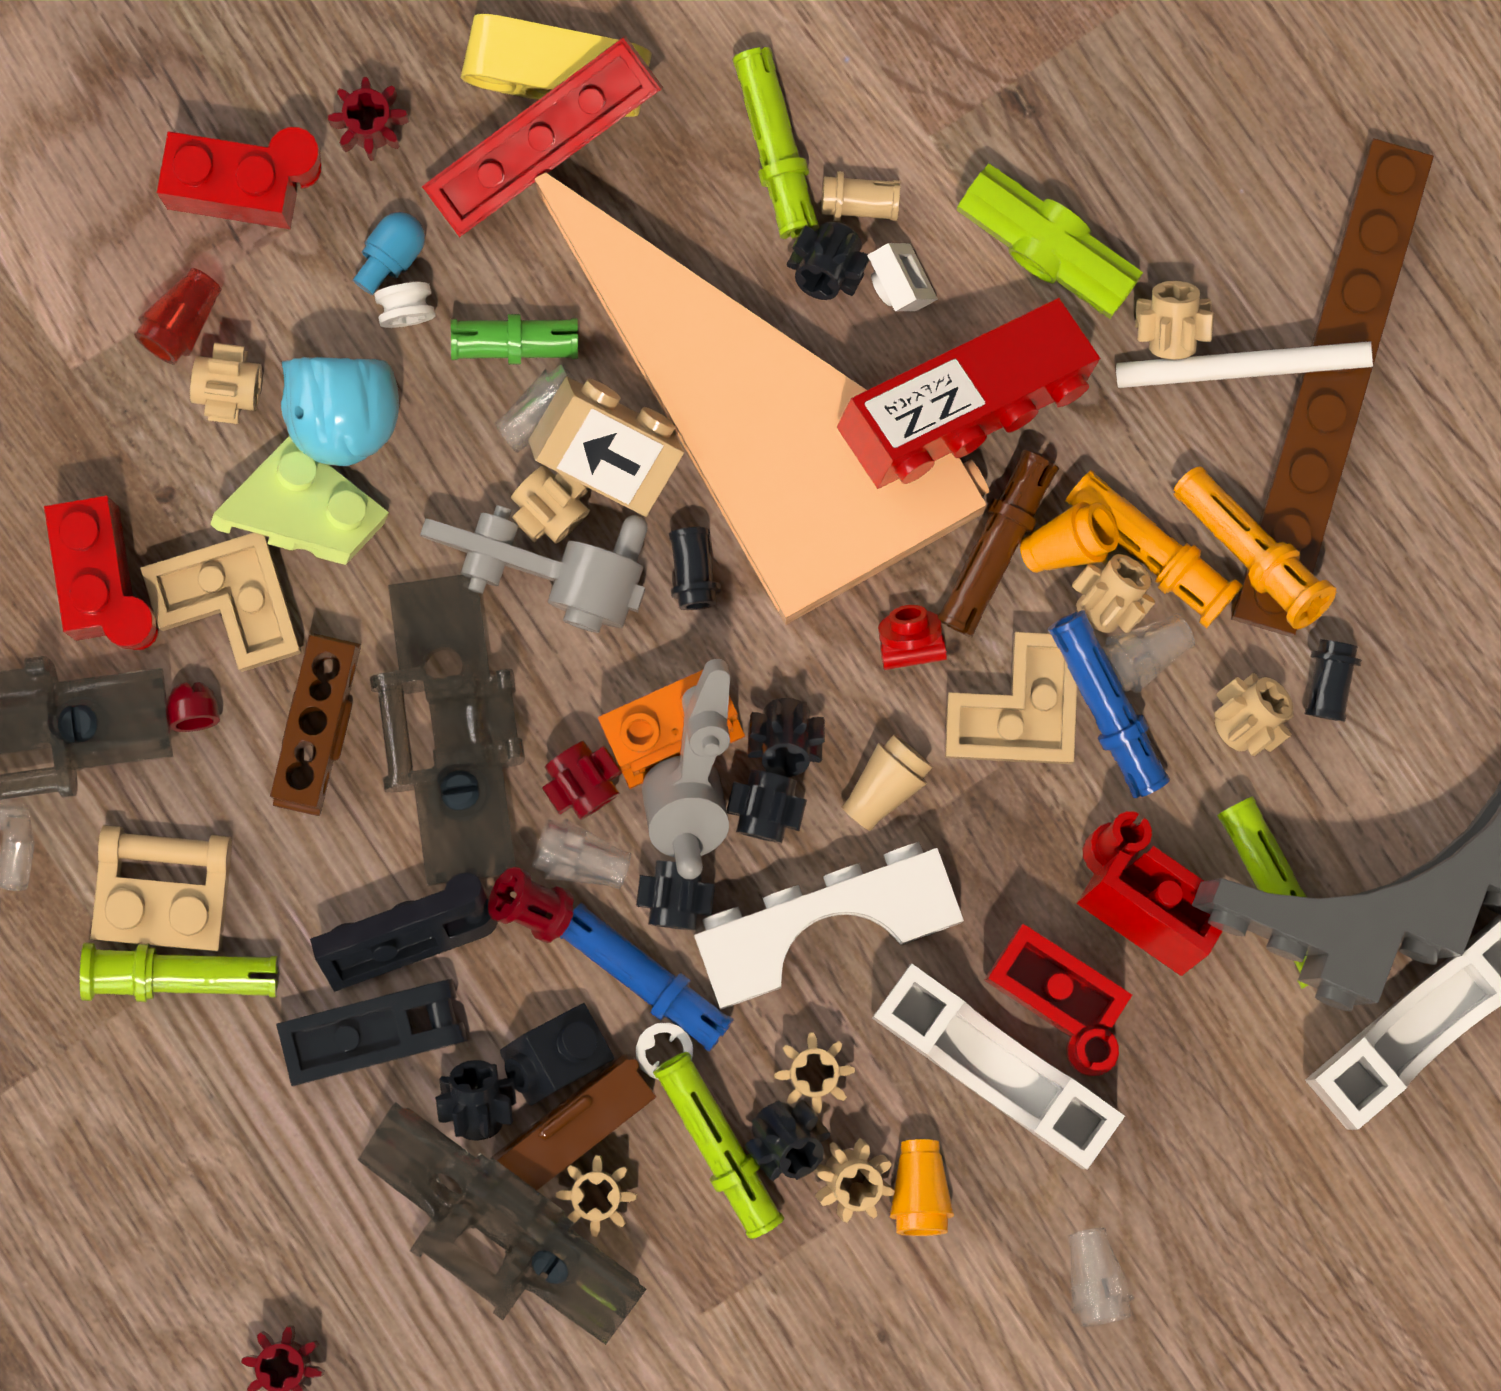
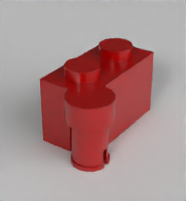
(238, 178)
(95, 575)
(1146, 896)
(1064, 995)

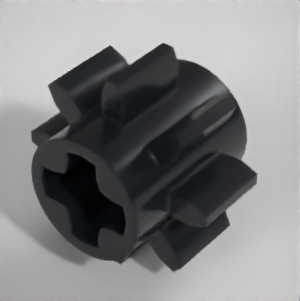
(828, 260)
(786, 737)
(766, 806)
(673, 899)
(475, 1100)
(787, 1140)

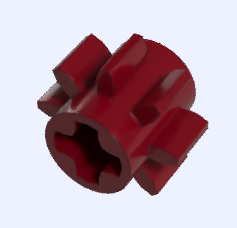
(353, 112)
(582, 780)
(297, 1355)

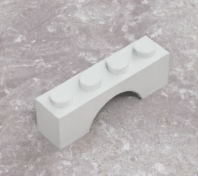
(905, 898)
(1412, 1032)
(998, 1067)

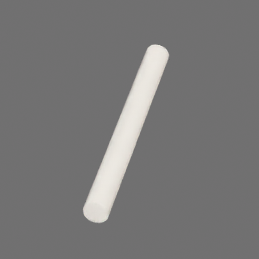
(1244, 364)

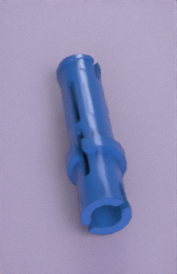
(1120, 726)
(648, 979)

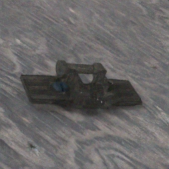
(82, 720)
(473, 727)
(537, 1236)

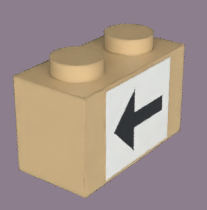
(607, 444)

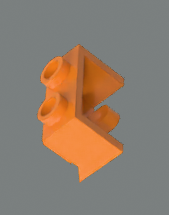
(653, 729)

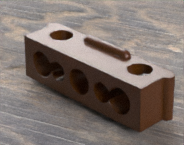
(331, 739)
(577, 1123)

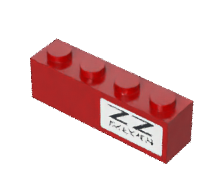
(968, 394)

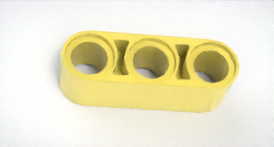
(529, 56)

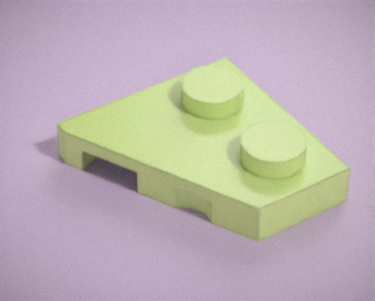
(302, 507)

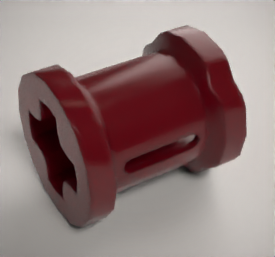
(531, 904)

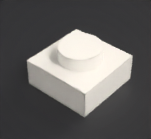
(900, 278)

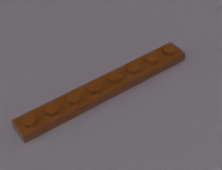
(1331, 400)

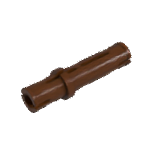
(1003, 532)

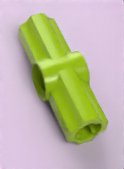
(1049, 241)

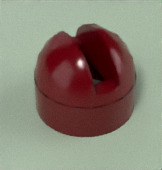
(192, 708)

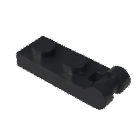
(405, 933)
(368, 1033)

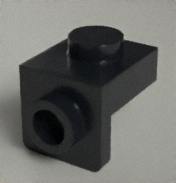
(555, 1054)

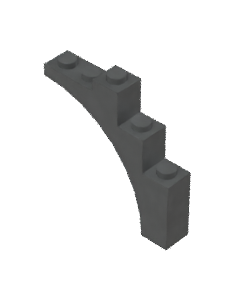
(1357, 936)

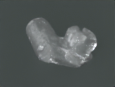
(17, 844)

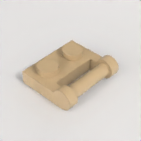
(159, 910)

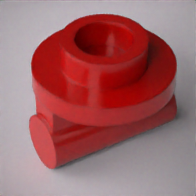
(911, 637)

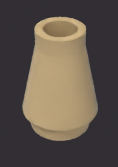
(887, 781)

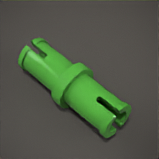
(514, 339)

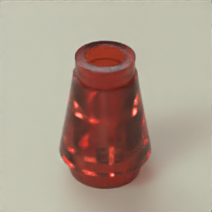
(178, 317)

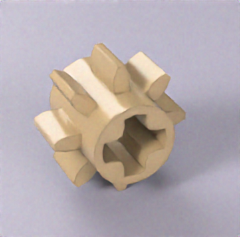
(1174, 320)
(226, 383)
(549, 505)
(1114, 593)
(1253, 714)
(827, 1059)
(578, 1194)
(860, 1195)

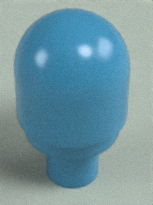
(390, 250)

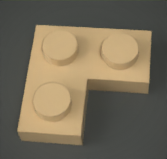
(230, 580)
(1030, 723)

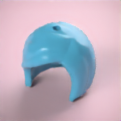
(339, 407)

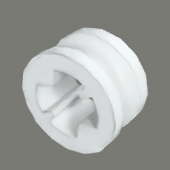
(404, 304)
(647, 1041)

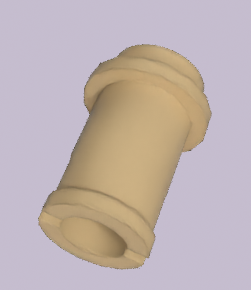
(860, 197)

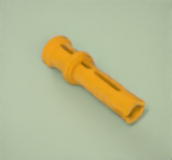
(1271, 564)
(1175, 565)

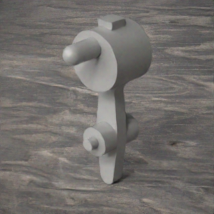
(588, 582)
(686, 792)

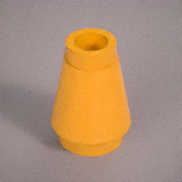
(1071, 539)
(921, 1190)

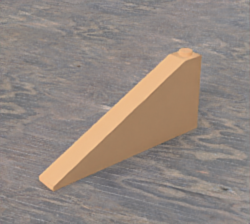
(760, 421)

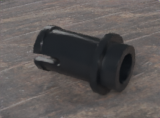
(693, 569)
(1331, 679)

